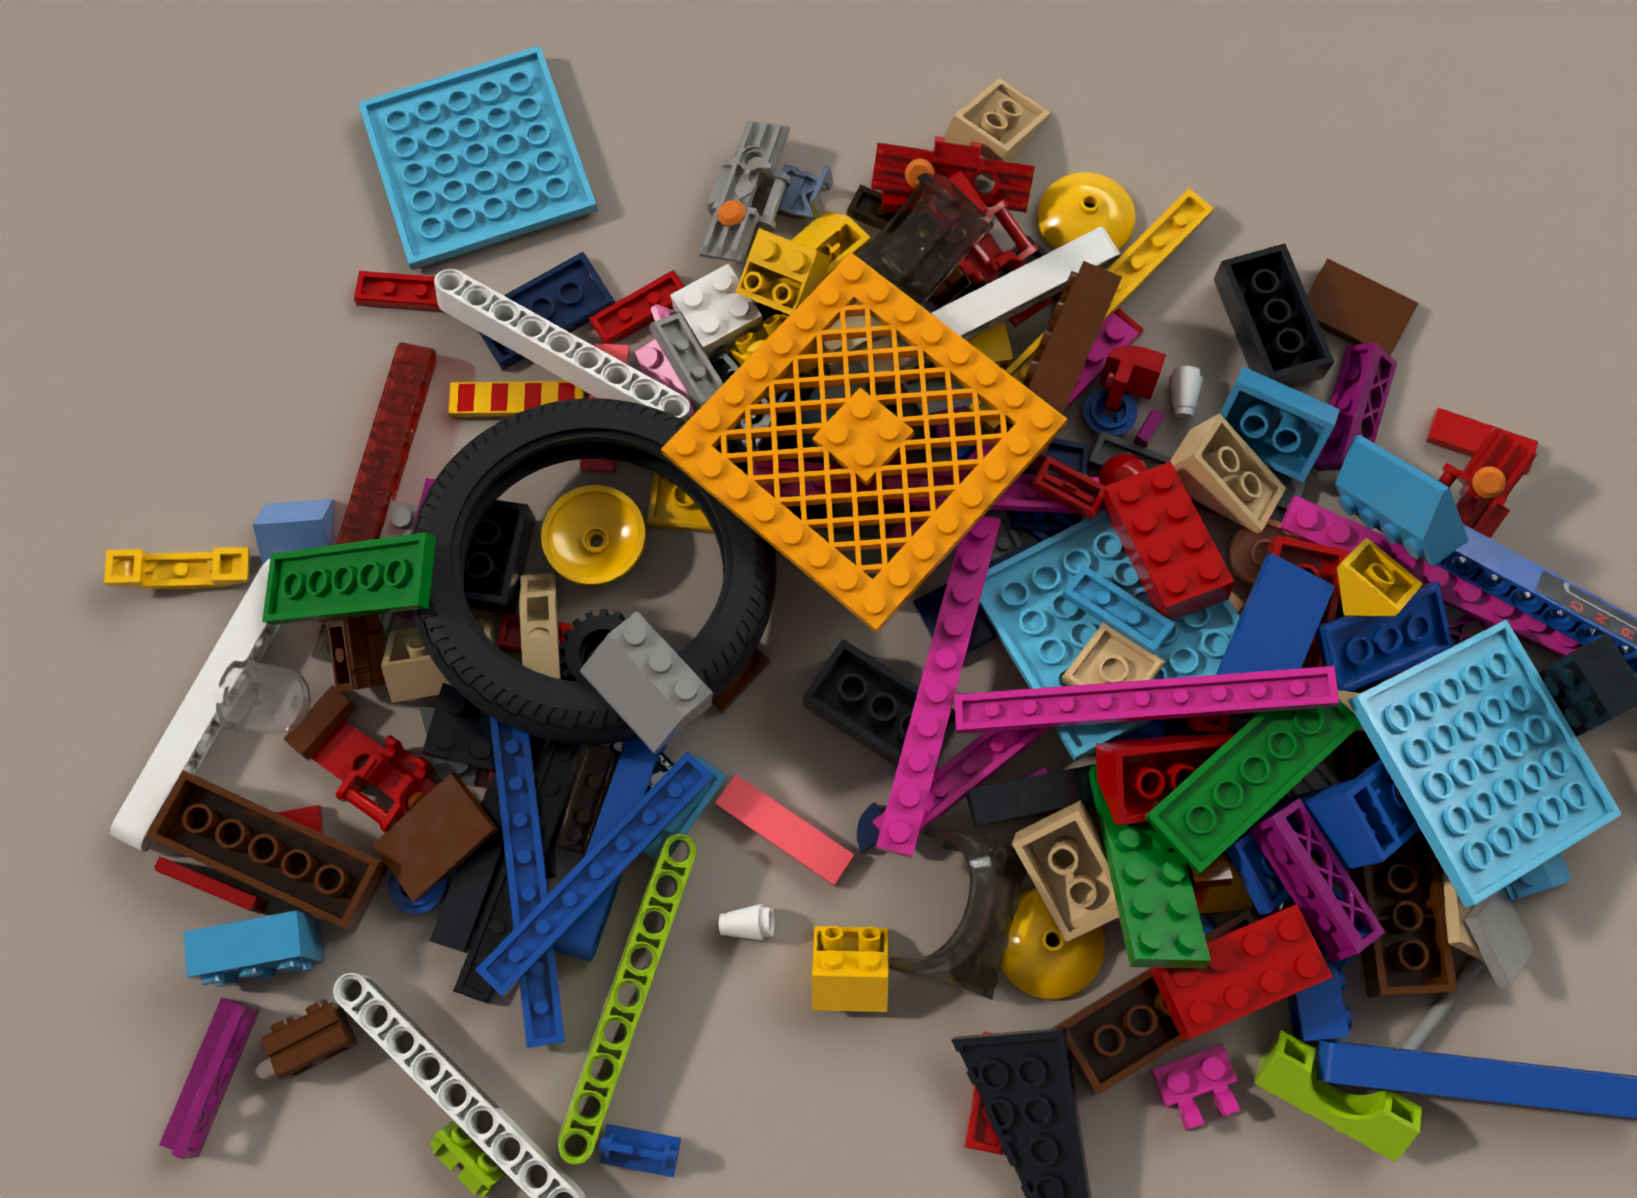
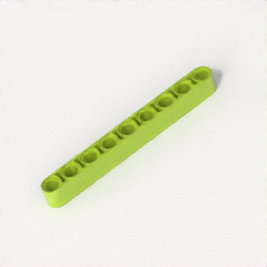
(613, 1010)

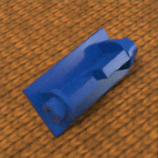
(639, 1150)

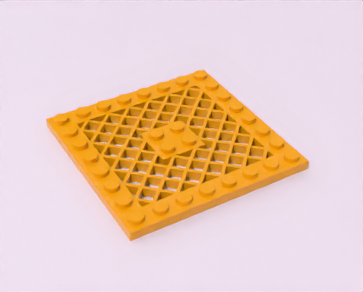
(864, 439)

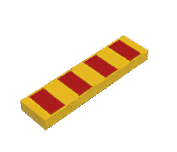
(506, 398)

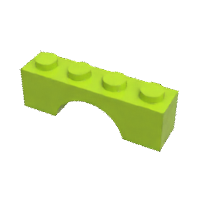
(1377, 1120)

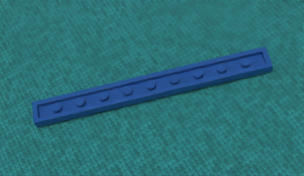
(526, 876)

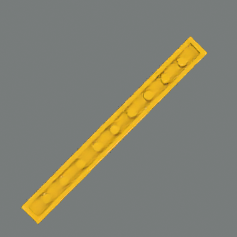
(1134, 266)

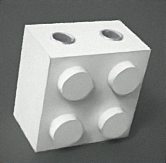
(716, 311)

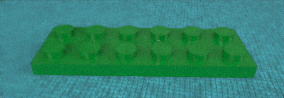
(350, 579)
(1247, 779)
(1151, 893)

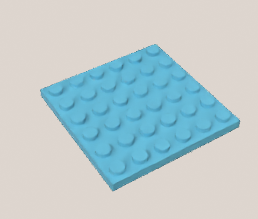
(476, 157)
(1049, 632)
(1485, 761)

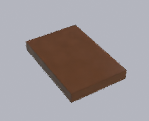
(1359, 307)
(435, 837)

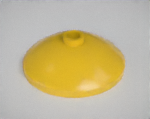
(1065, 217)
(589, 515)
(1043, 969)

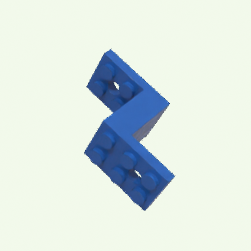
(1358, 819)

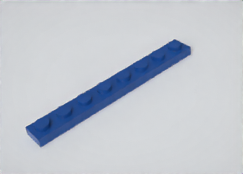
(594, 874)

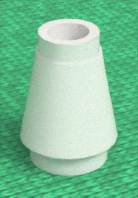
(1185, 389)
(749, 923)

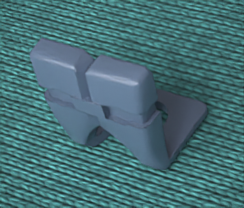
(803, 184)

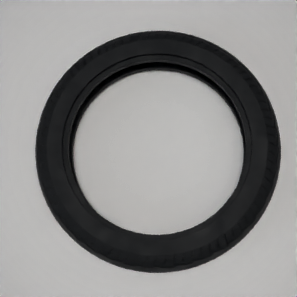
(500, 459)

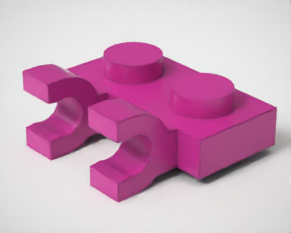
(1194, 1076)

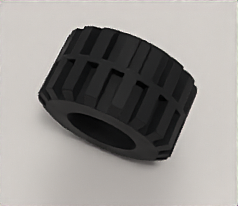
(583, 639)

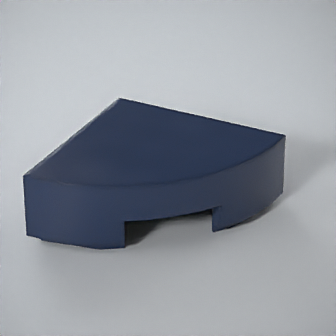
(866, 831)

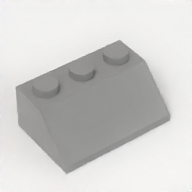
(646, 682)

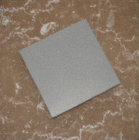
(1500, 937)

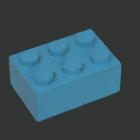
(1279, 422)
(253, 948)

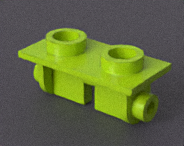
(455, 1146)

